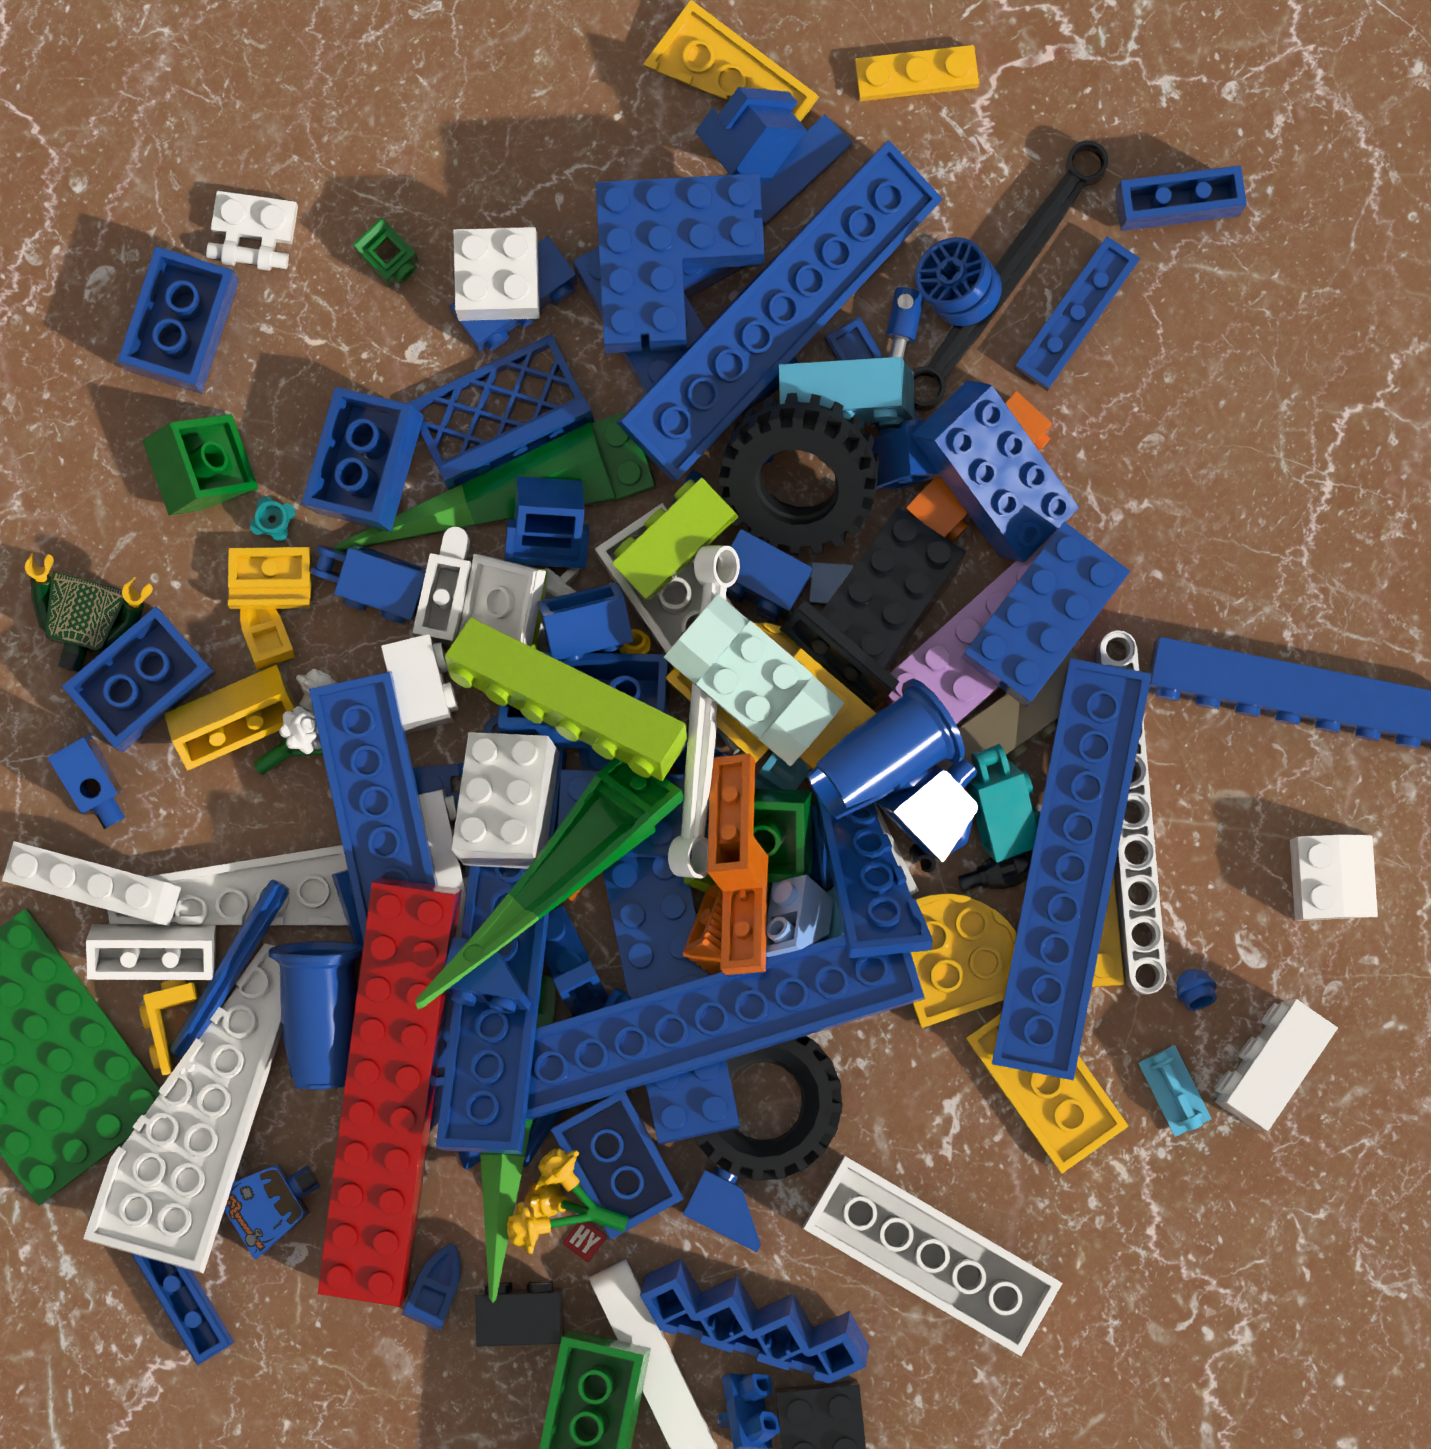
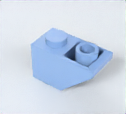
(796, 915)

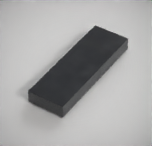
(839, 655)

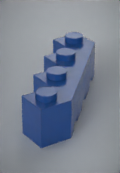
(774, 1334)

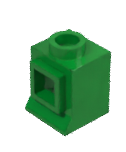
(400, 267)

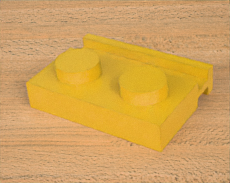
(269, 578)

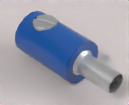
(904, 319)

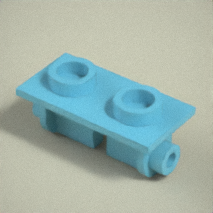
(1175, 1091)

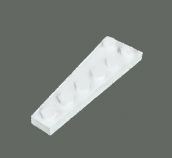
(231, 890)

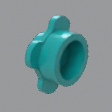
(268, 508)

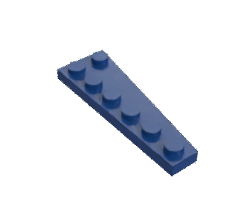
(870, 887)

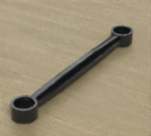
(1014, 266)

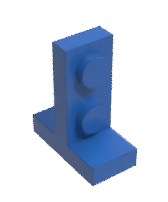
(571, 966)

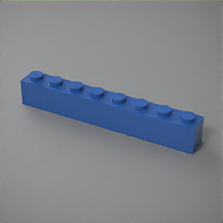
(1291, 692)

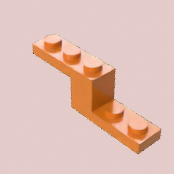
(738, 865)

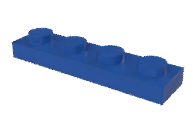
(1077, 313)

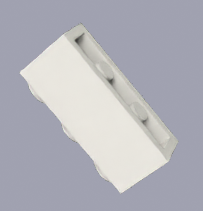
(151, 952)

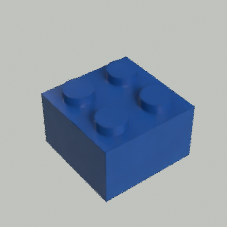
(768, 577)

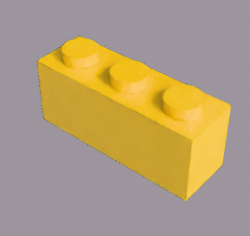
(229, 717)

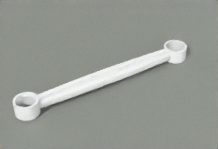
(701, 729)

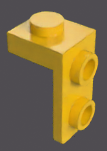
(171, 994)

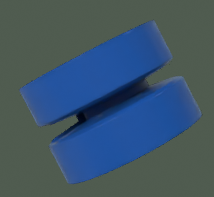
(958, 281)

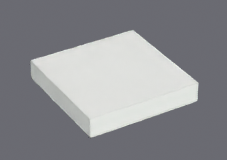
(503, 596)

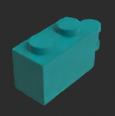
(1004, 811)

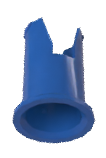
(887, 751)
(317, 1009)

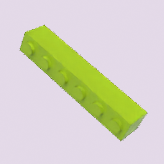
(566, 700)

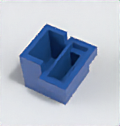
(752, 131)
(548, 524)

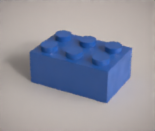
(178, 320)
(363, 459)
(138, 679)
(618, 1161)

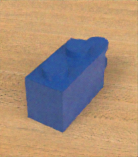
(373, 580)

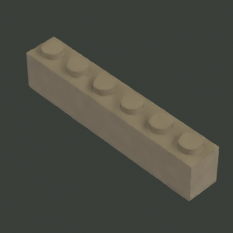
(1012, 723)

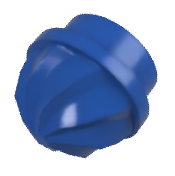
(1196, 989)

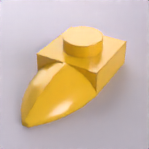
(265, 637)

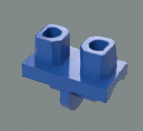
(746, 1411)

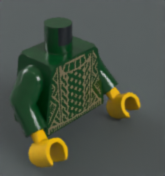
(81, 611)

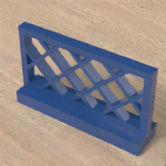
(522, 436)

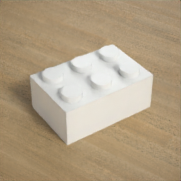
(505, 799)
(1274, 1063)

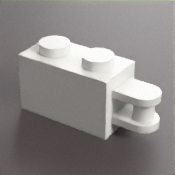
(444, 589)

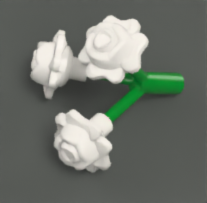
(298, 727)

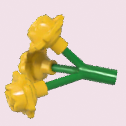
(546, 1200)

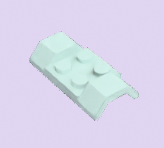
(754, 680)

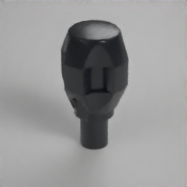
(997, 875)

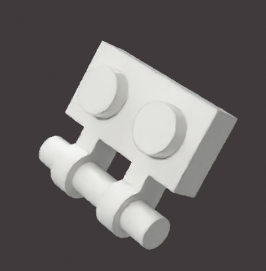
(256, 219)

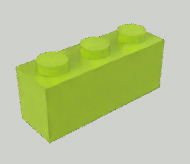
(673, 538)

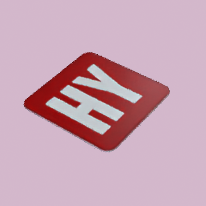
(585, 1240)

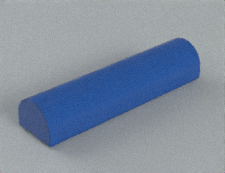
(187, 1308)

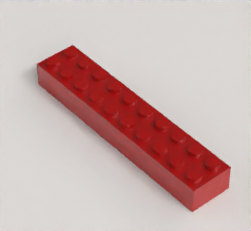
(388, 1093)

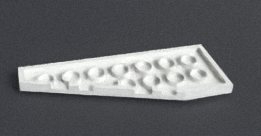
(180, 1161)

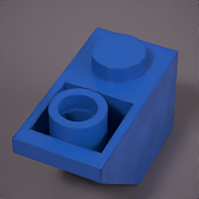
(488, 983)

